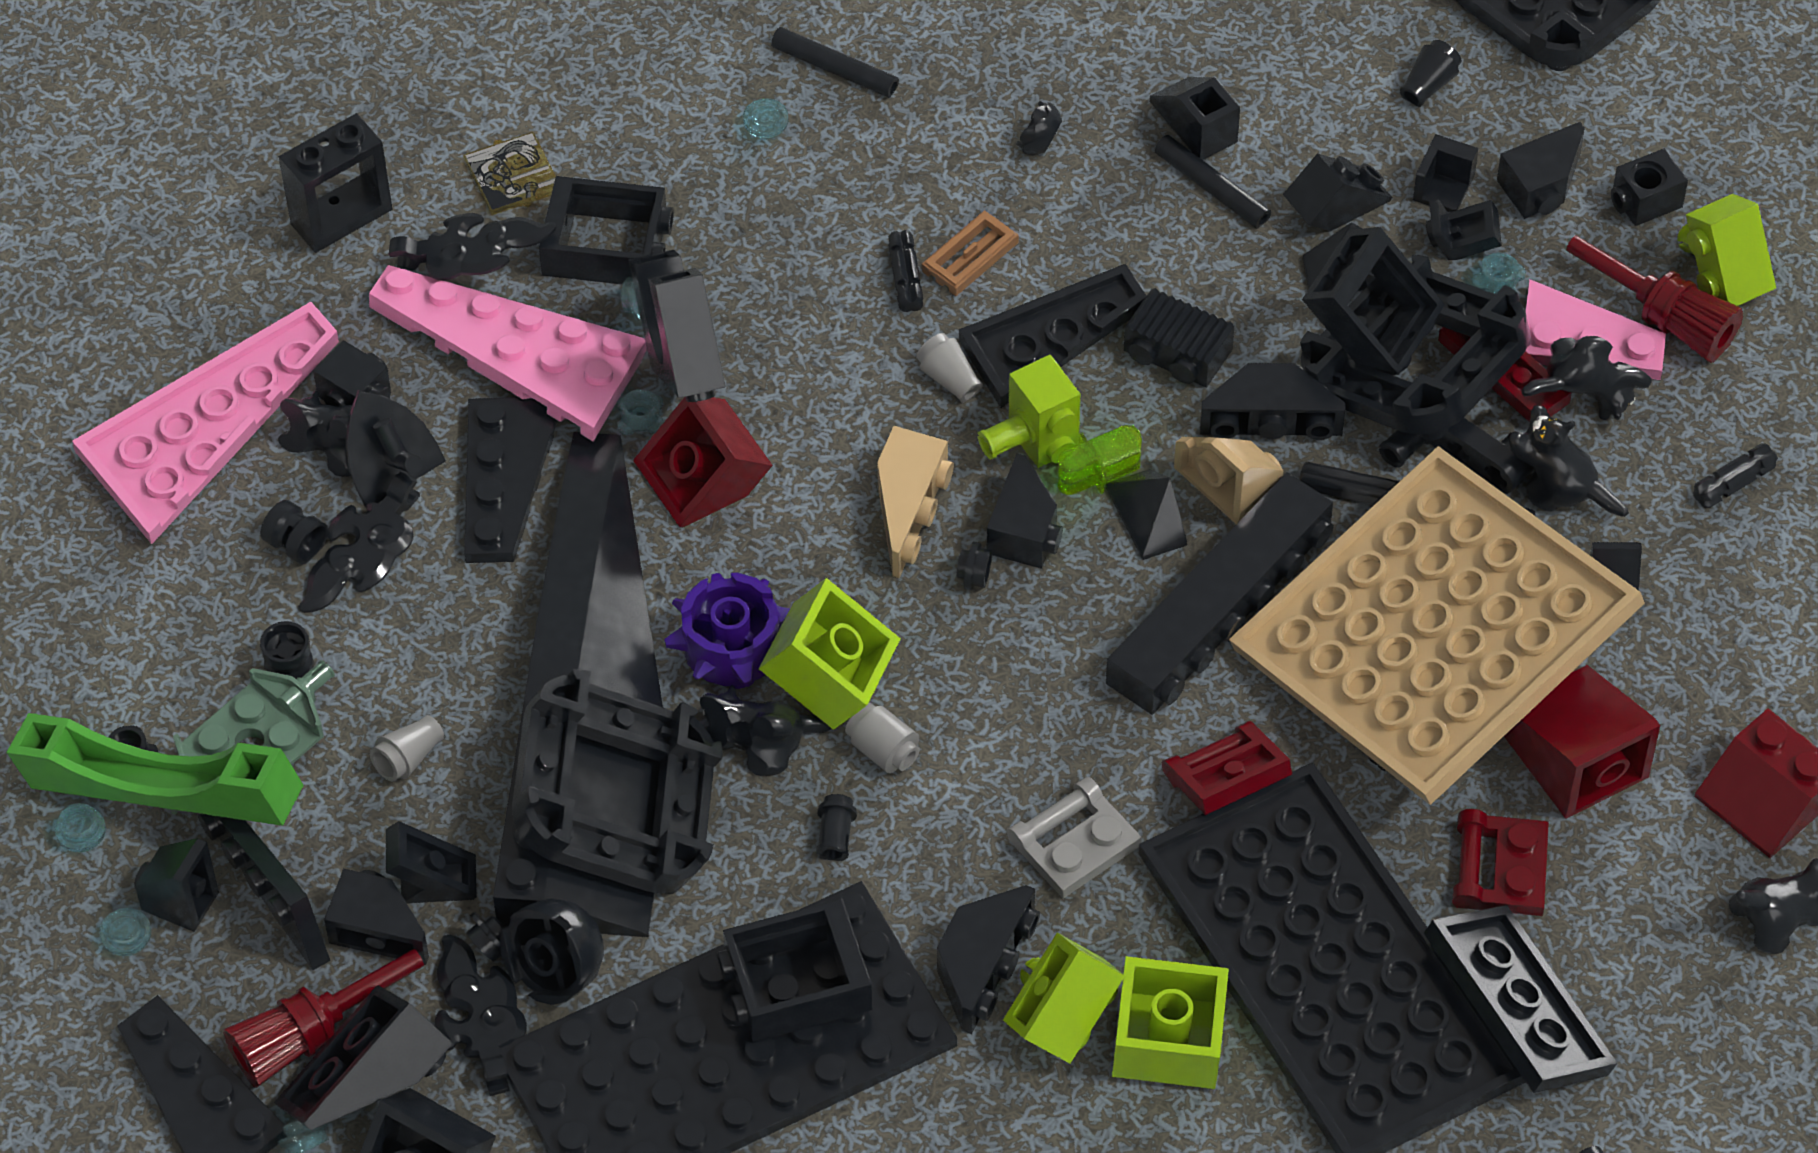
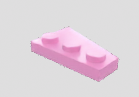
(1559, 315)

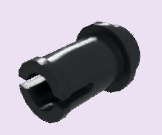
(836, 819)

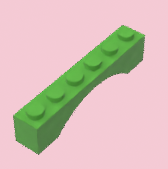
(235, 783)

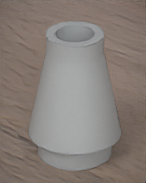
(947, 365)
(404, 749)

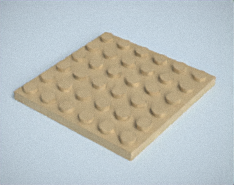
(1436, 623)

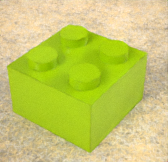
(829, 653)
(1170, 1022)

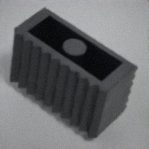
(1178, 338)

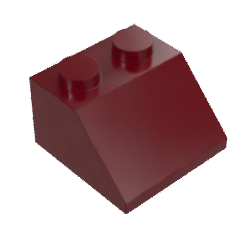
(701, 460)
(1765, 783)

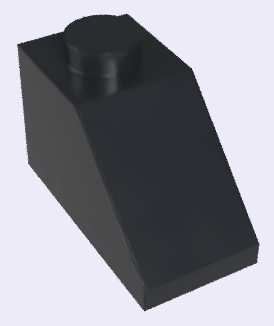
(1541, 171)
(1024, 518)
(178, 883)
(373, 917)

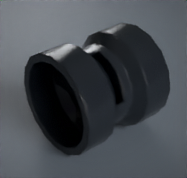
(290, 529)
(286, 649)

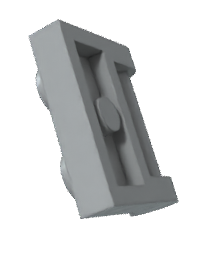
(1082, 850)

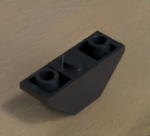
(1272, 403)
(982, 950)

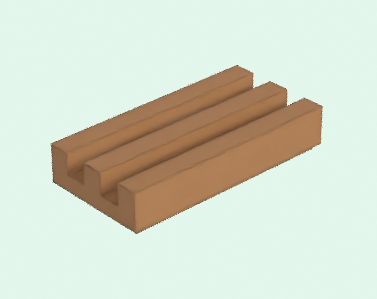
(947, 277)

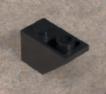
(1200, 114)
(1336, 192)

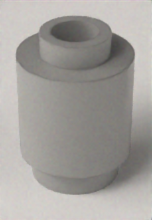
(883, 738)

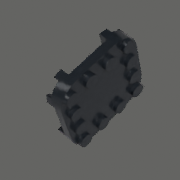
(1559, 30)

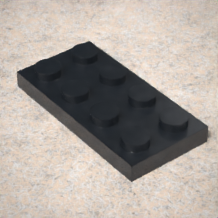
(1520, 998)

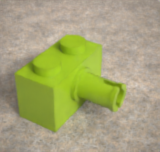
(1729, 249)
(1041, 414)
(1063, 997)

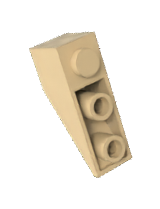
(908, 481)

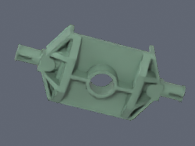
(268, 708)

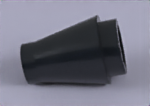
(1431, 71)

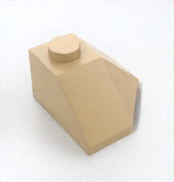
(1227, 471)

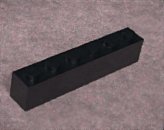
(1219, 594)

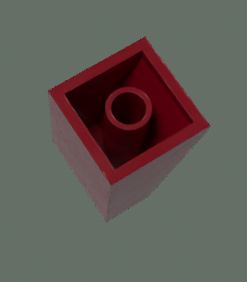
(1585, 741)

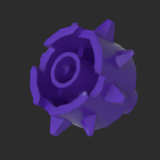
(727, 628)

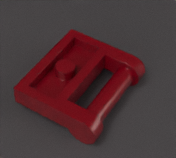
(1228, 768)
(1517, 867)

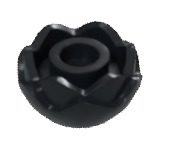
(1041, 129)

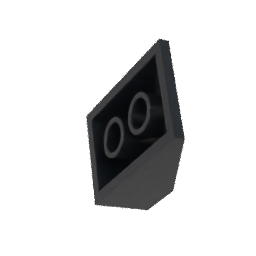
(368, 1058)

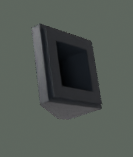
(1620, 558)

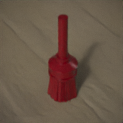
(1671, 303)
(304, 1022)

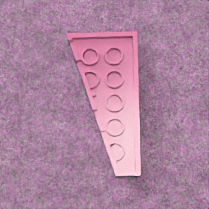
(525, 349)
(182, 435)

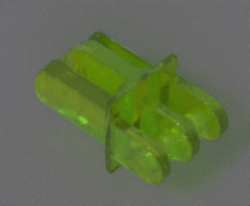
(1099, 460)

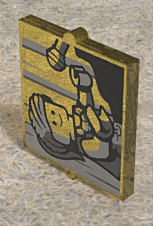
(511, 173)

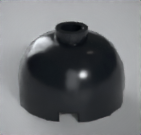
(552, 949)

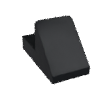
(429, 866)

